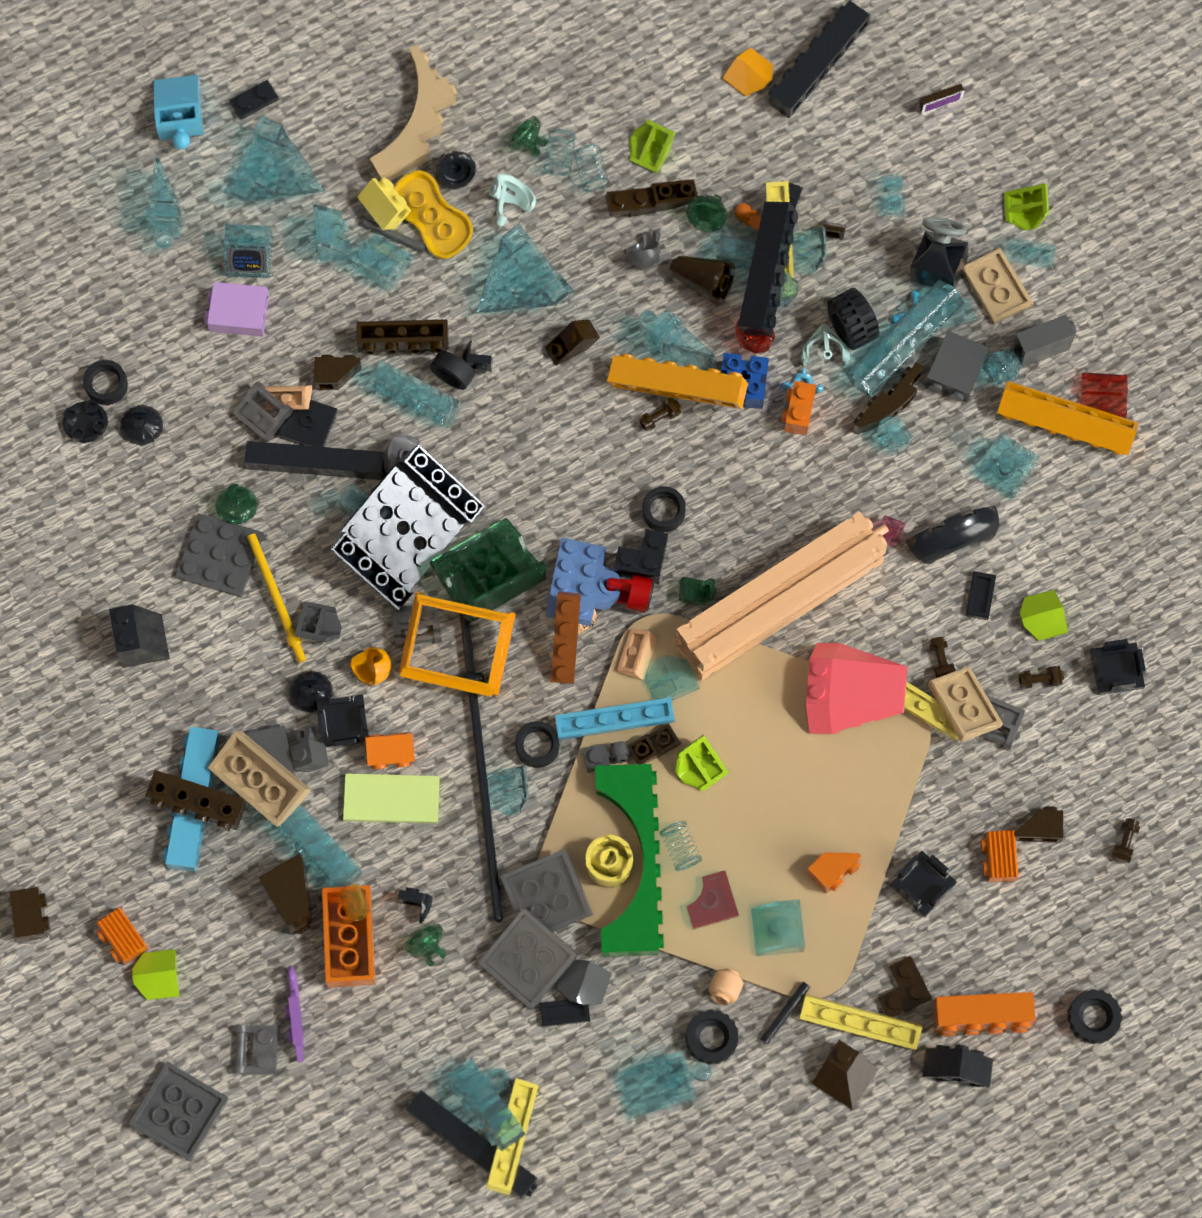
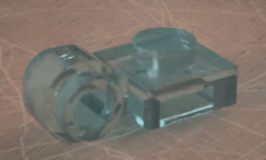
(893, 201)

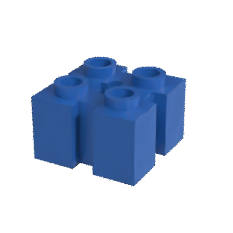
(753, 372)

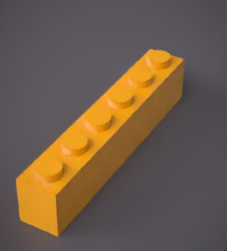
(677, 381)
(1067, 418)

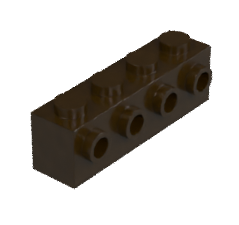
(402, 336)
(195, 800)

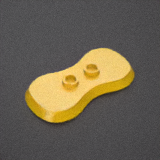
(442, 226)

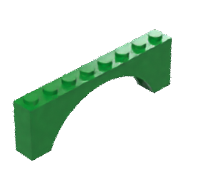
(637, 927)

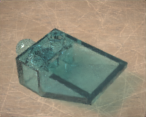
(164, 210)
(674, 341)
(655, 1087)

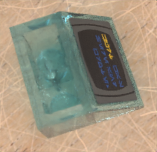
(248, 251)

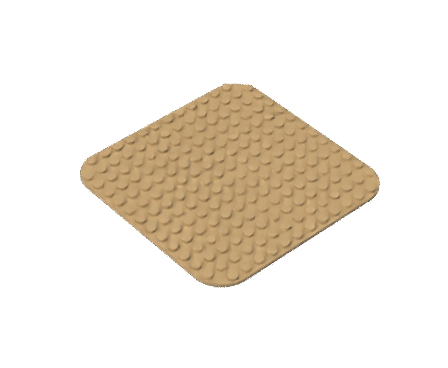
(761, 822)

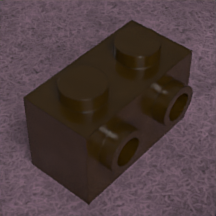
(29, 914)

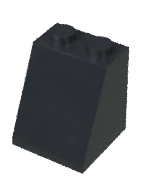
(138, 635)

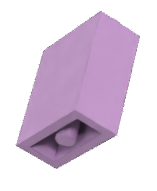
(237, 309)

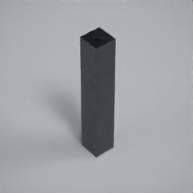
(314, 460)
(466, 1140)

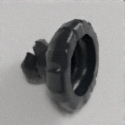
(455, 170)
(141, 425)
(305, 697)

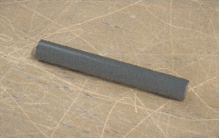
(407, 241)

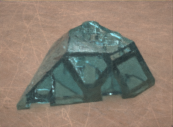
(271, 167)
(521, 277)

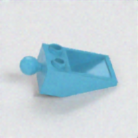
(178, 109)

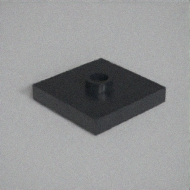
(309, 425)

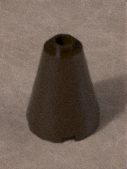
(704, 275)

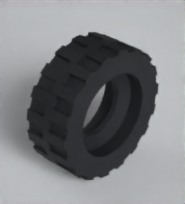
(1112, 1011)
(712, 1018)

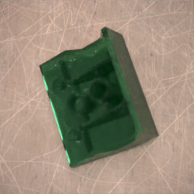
(489, 568)

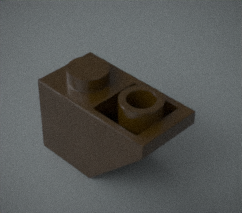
(572, 340)
(335, 372)

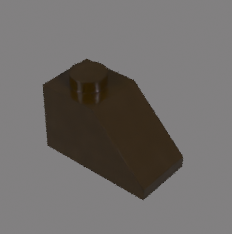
(1043, 826)

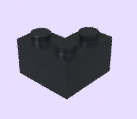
(643, 563)
(957, 1065)

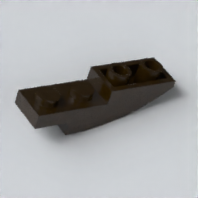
(650, 200)
(889, 406)

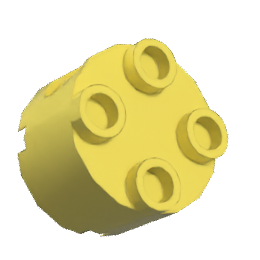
(609, 861)

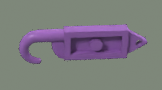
(293, 1012)

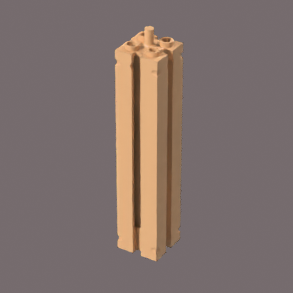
(781, 595)

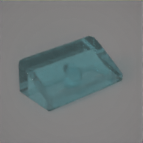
(1031, 252)

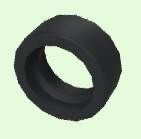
(452, 370)
(110, 398)
(661, 526)
(533, 727)

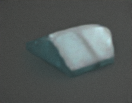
(809, 250)
(670, 678)
(508, 790)

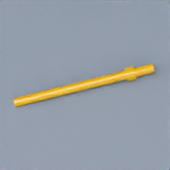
(294, 642)

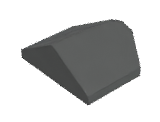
(318, 623)
(584, 982)

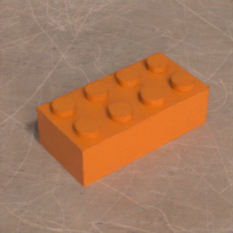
(347, 942)
(983, 1013)

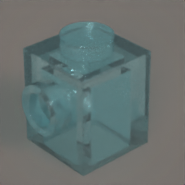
(893, 434)

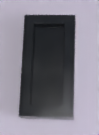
(980, 595)
(563, 1013)

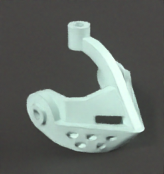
(523, 195)
(826, 334)

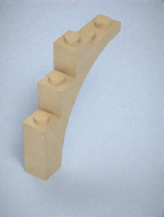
(426, 122)

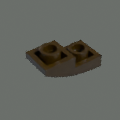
(654, 745)

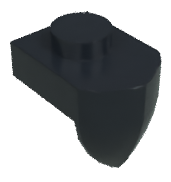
(479, 363)
(411, 896)

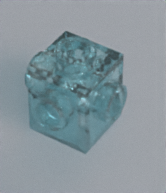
(1003, 366)

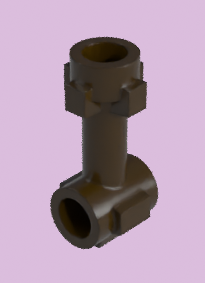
(670, 408)
(938, 645)
(1053, 676)
(1122, 852)

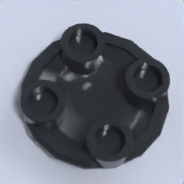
(85, 421)

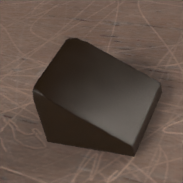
(834, 230)

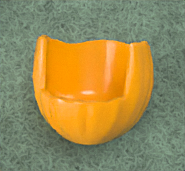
(371, 666)

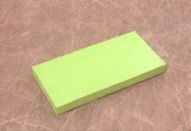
(391, 798)

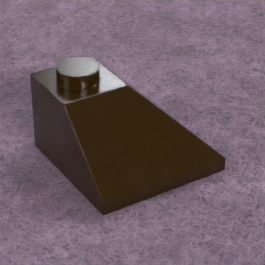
(845, 1075)

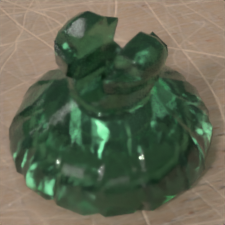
(527, 137)
(707, 213)
(236, 504)
(426, 943)

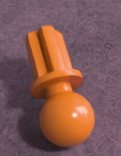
(750, 217)

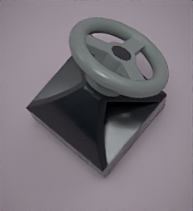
(939, 254)

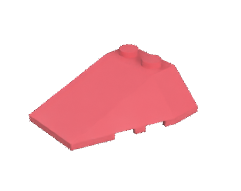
(851, 688)

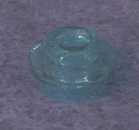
(502, 1073)

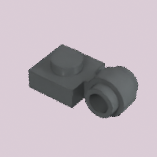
(598, 755)

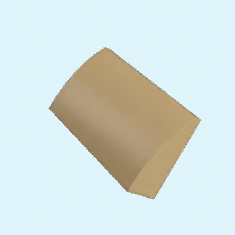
(259, 778)

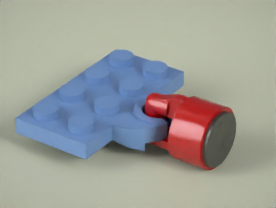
(582, 571)

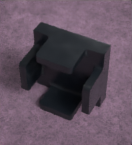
(1118, 667)
(342, 720)
(923, 882)

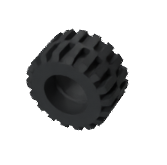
(853, 318)

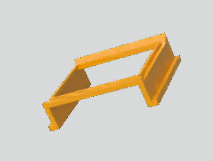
(488, 689)

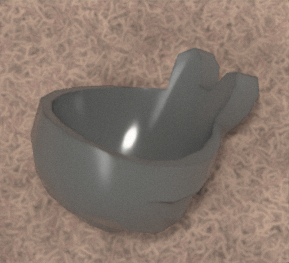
(647, 252)

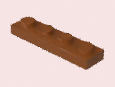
(565, 637)

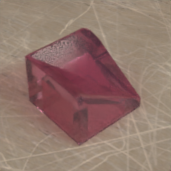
(895, 530)

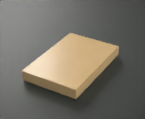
(997, 286)
(965, 704)

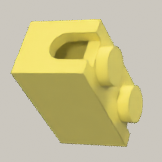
(384, 203)

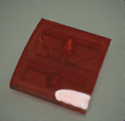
(1105, 392)

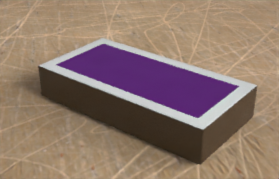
(941, 98)

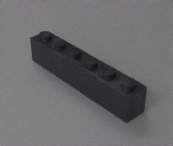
(818, 59)
(768, 269)

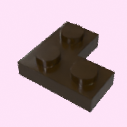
(911, 990)

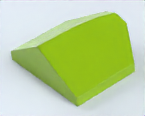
(650, 145)
(1027, 206)
(1043, 615)
(699, 764)
(157, 975)

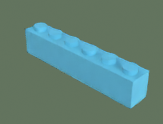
(185, 832)

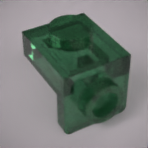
(696, 591)

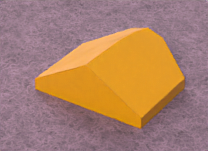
(749, 72)

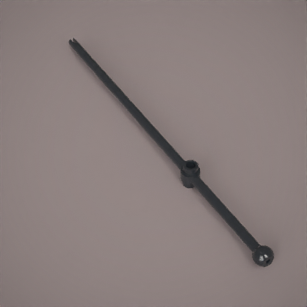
(481, 770)

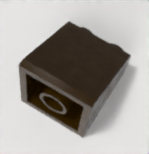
(290, 893)

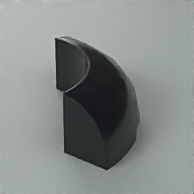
(955, 534)

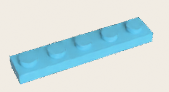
(615, 718)

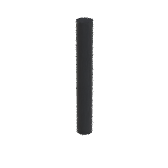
(785, 1012)

